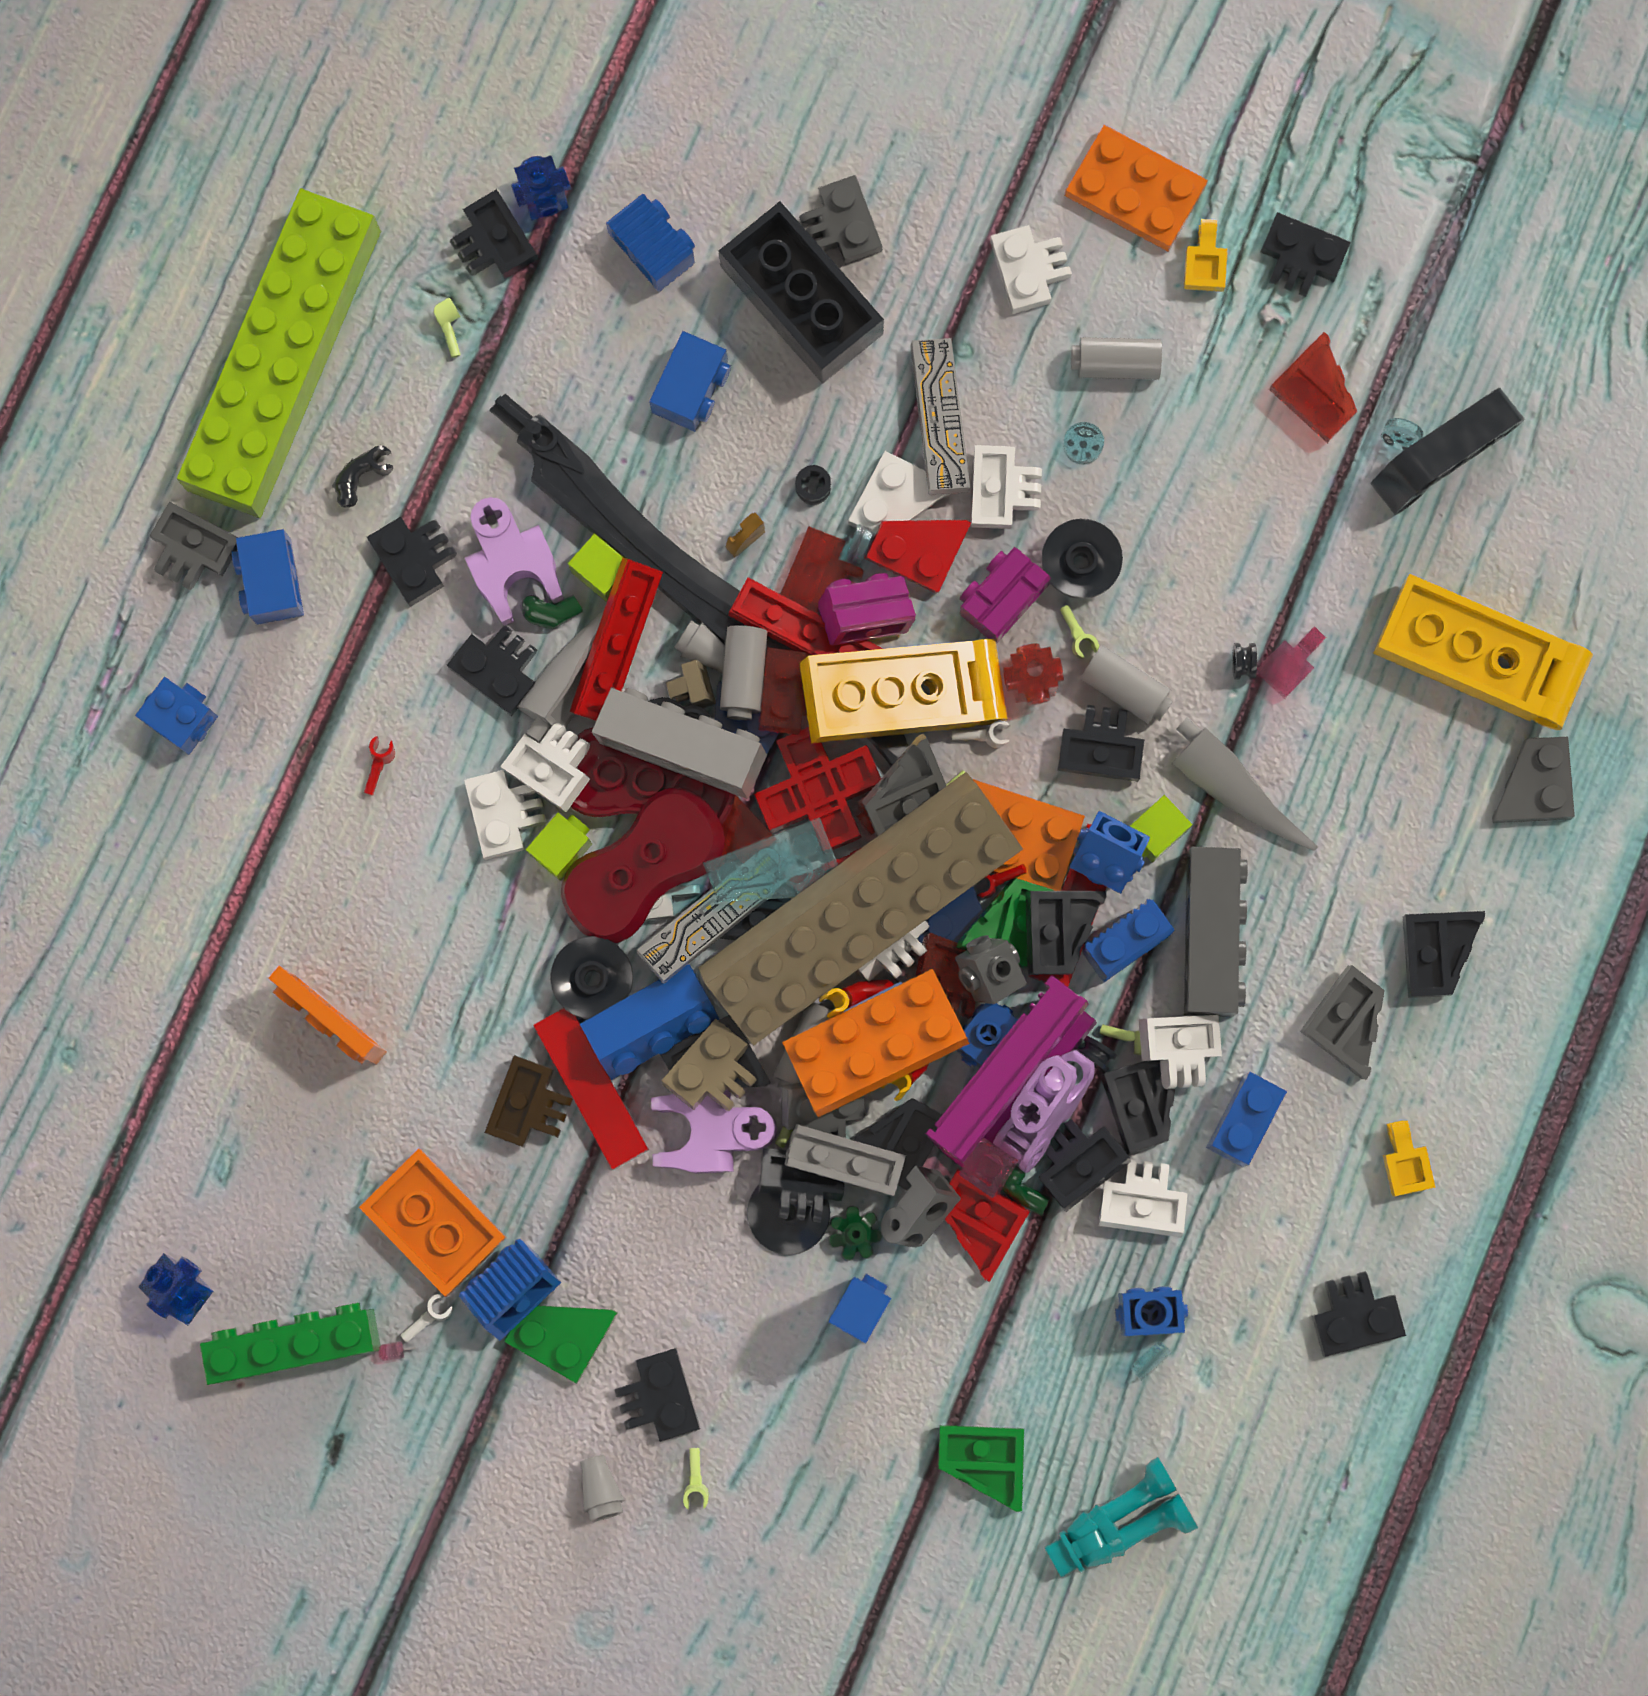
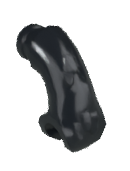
(348, 478)

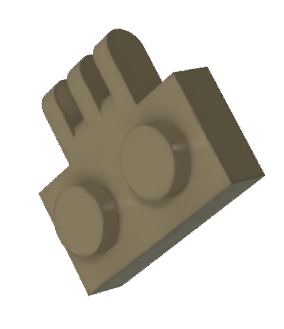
(710, 1069)

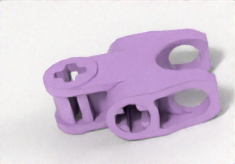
(508, 557)
(1043, 1107)
(713, 1134)

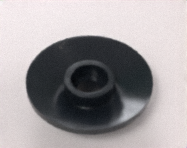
(1088, 540)
(576, 962)
(782, 1235)

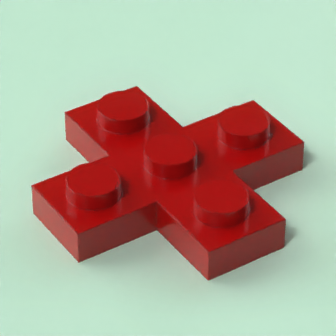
(818, 788)

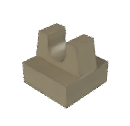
(693, 685)

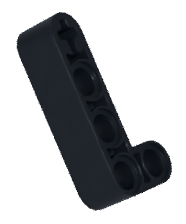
(1446, 450)

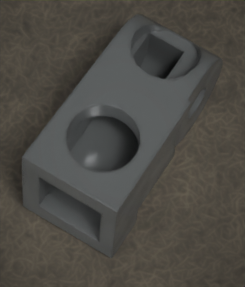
(920, 1209)

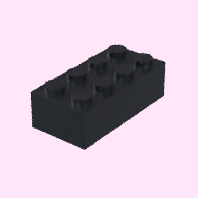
(801, 292)

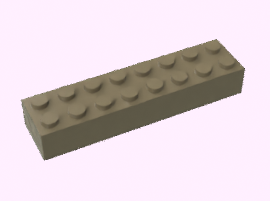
(859, 908)

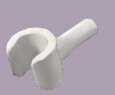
(983, 734)
(426, 1319)

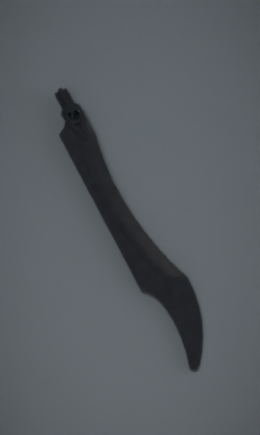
(588, 496)

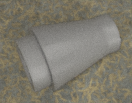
(701, 645)
(600, 1492)

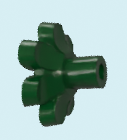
(845, 1229)

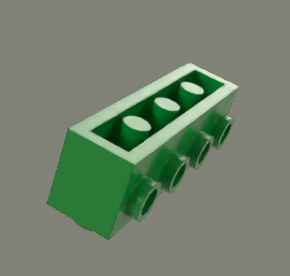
(289, 1346)

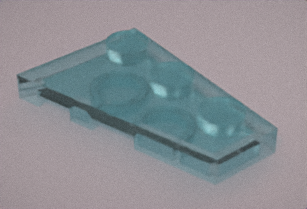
(773, 866)

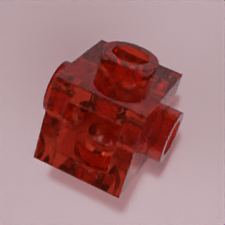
(1027, 687)

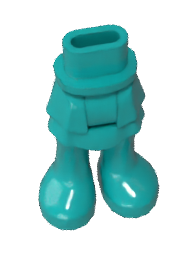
(1095, 1537)

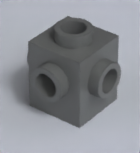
(990, 969)

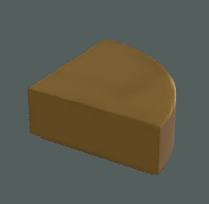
(752, 529)

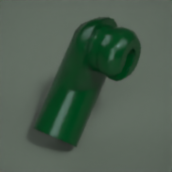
(547, 614)
(1023, 1194)

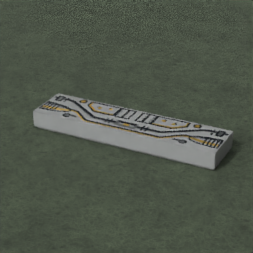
(940, 416)
(693, 933)

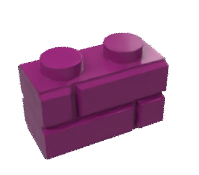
(1004, 594)
(866, 609)

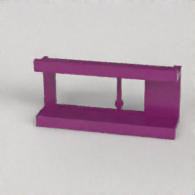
(985, 1103)

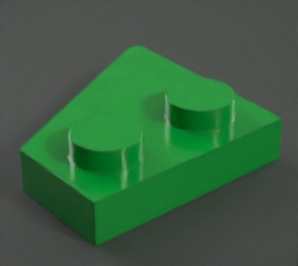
(1005, 918)
(562, 1337)
(985, 1459)

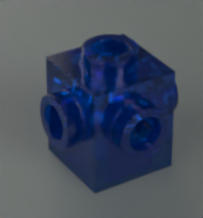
(541, 187)
(175, 1288)

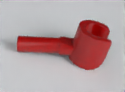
(378, 763)
(999, 878)

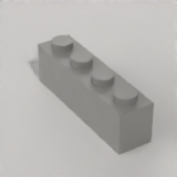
(680, 742)

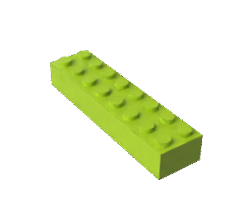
(279, 353)

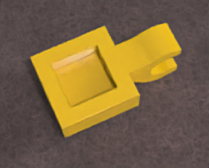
(1205, 263)
(1407, 1167)

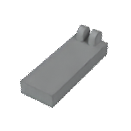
(844, 1160)

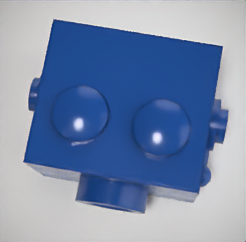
(177, 714)
(1109, 852)
(991, 1016)
(1168, 1307)

